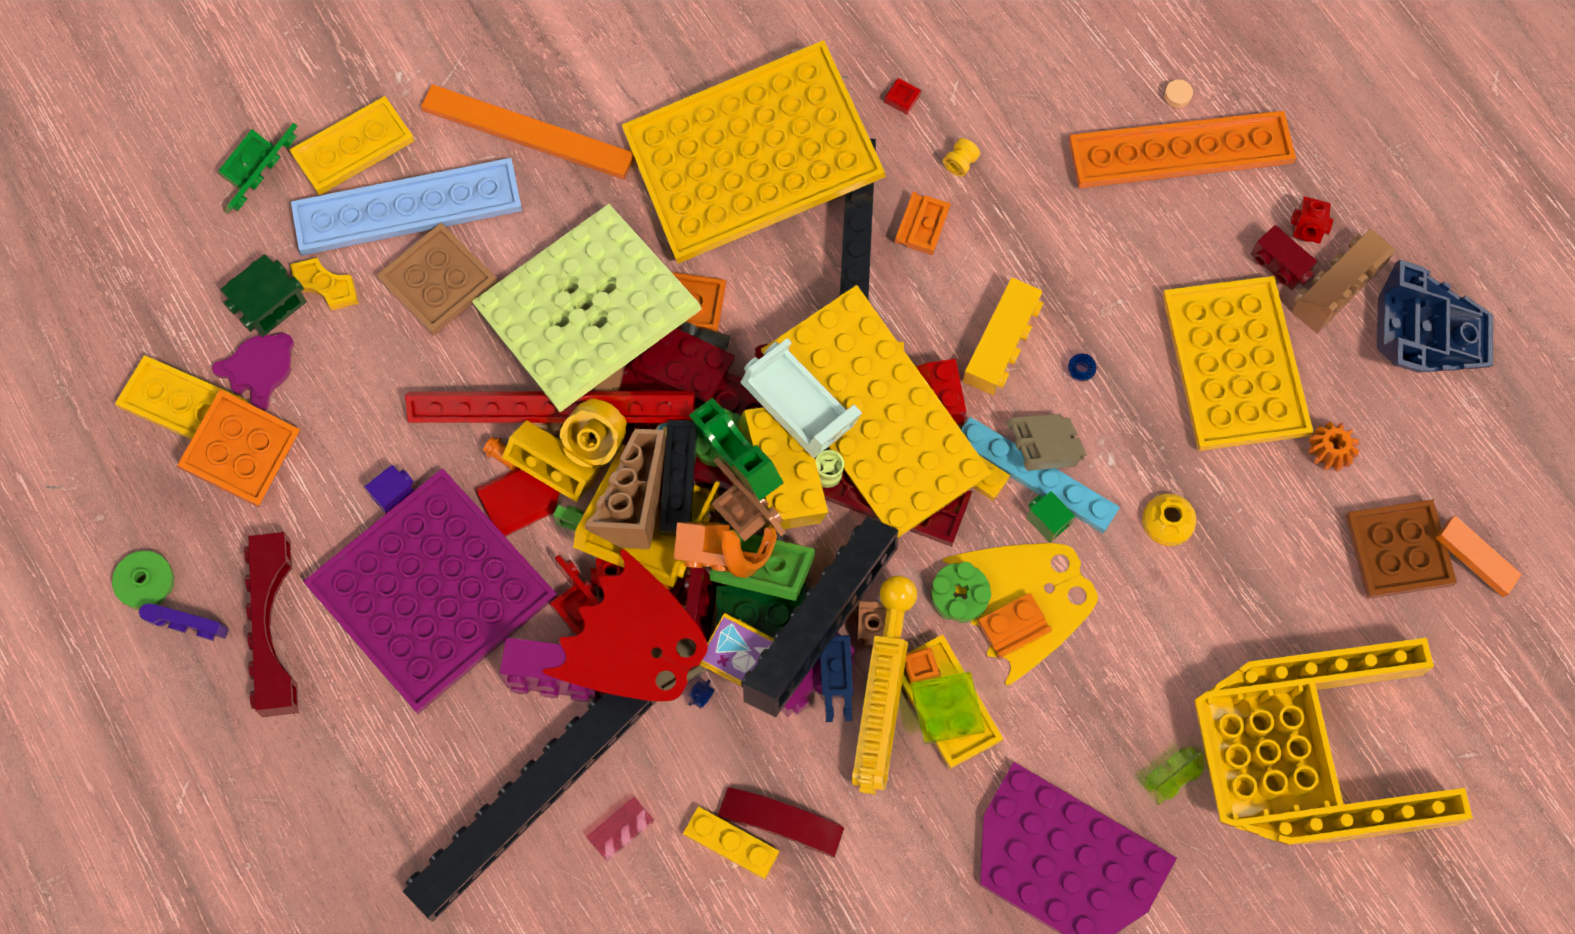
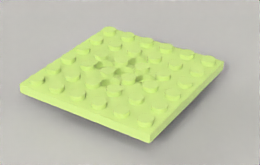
(586, 306)

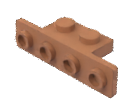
(742, 508)

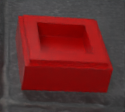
(902, 96)

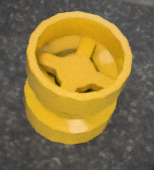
(959, 159)

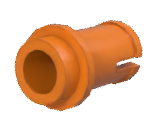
(495, 449)

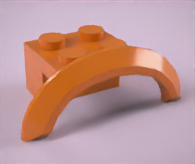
(720, 548)

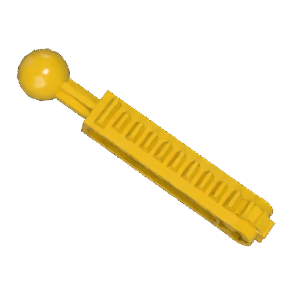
(883, 689)

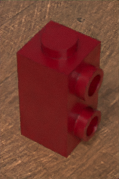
(1284, 258)

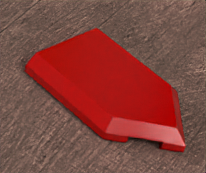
(517, 500)

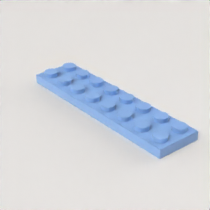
(405, 206)

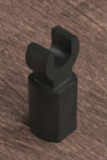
(712, 337)

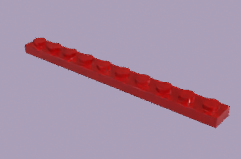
(537, 408)

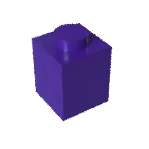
(390, 488)

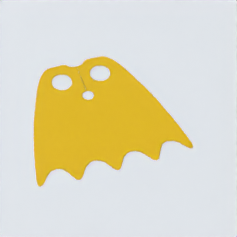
(1025, 570)

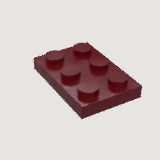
(685, 364)

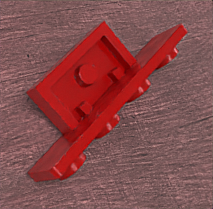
(578, 595)

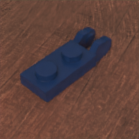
(837, 676)

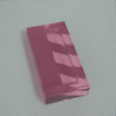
(620, 829)

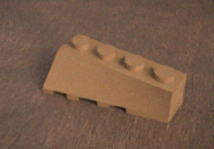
(1343, 280)
(632, 499)

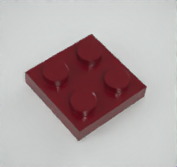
(700, 599)

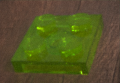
(947, 708)

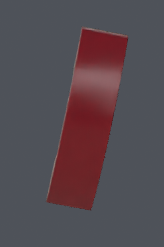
(781, 820)

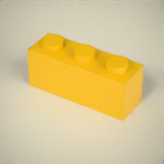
(545, 459)

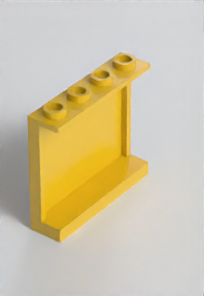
(660, 557)

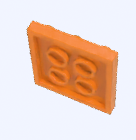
(238, 448)

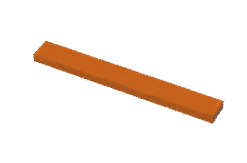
(528, 131)

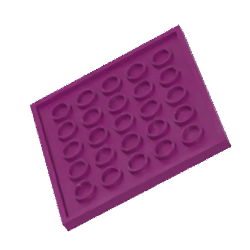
(430, 590)

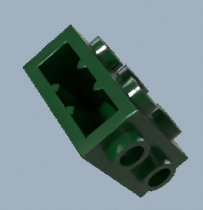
(263, 295)

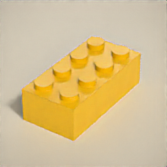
(801, 496)

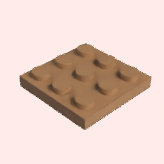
(437, 279)

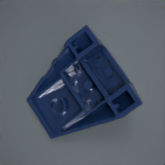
(1430, 326)

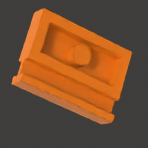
(923, 223)
(1014, 625)

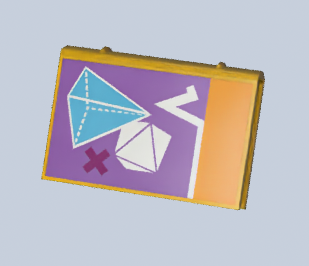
(734, 649)

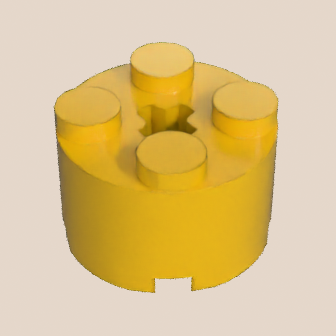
(600, 419)

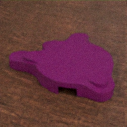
(258, 366)

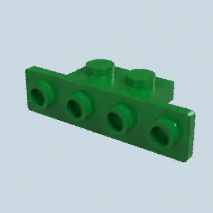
(249, 160)

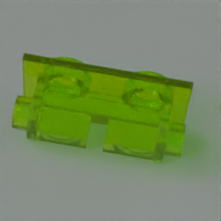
(1185, 767)

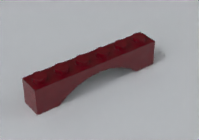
(269, 565)

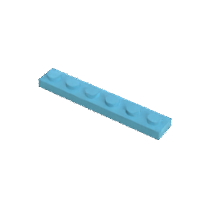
(1079, 499)

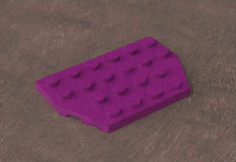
(1066, 859)

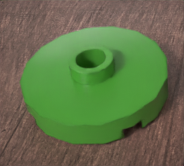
(153, 590)

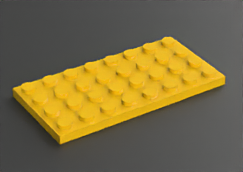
(905, 445)

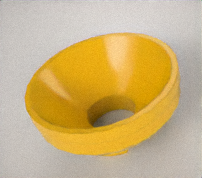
(1161, 529)

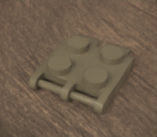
(1047, 441)

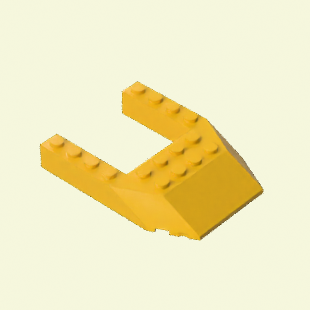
(1274, 755)

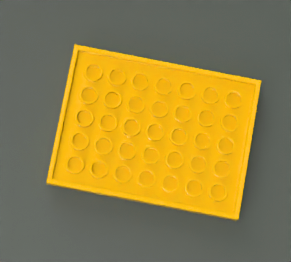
(752, 151)

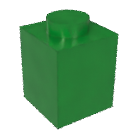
(1049, 516)

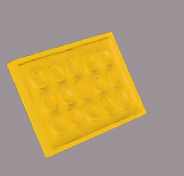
(1237, 363)

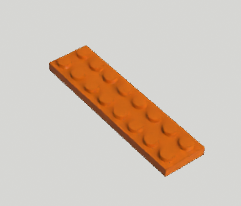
(1181, 149)

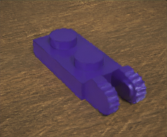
(181, 621)

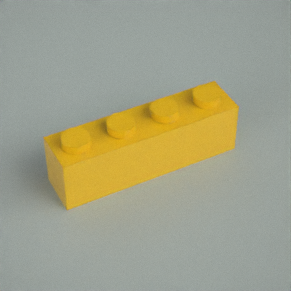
(1002, 336)

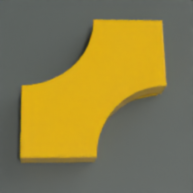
(335, 289)

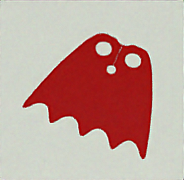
(623, 630)

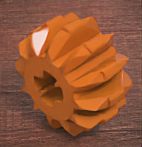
(1323, 443)

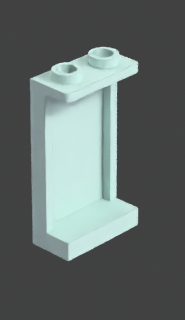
(797, 399)

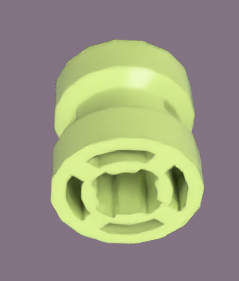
(829, 462)

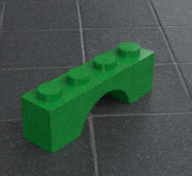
(746, 461)

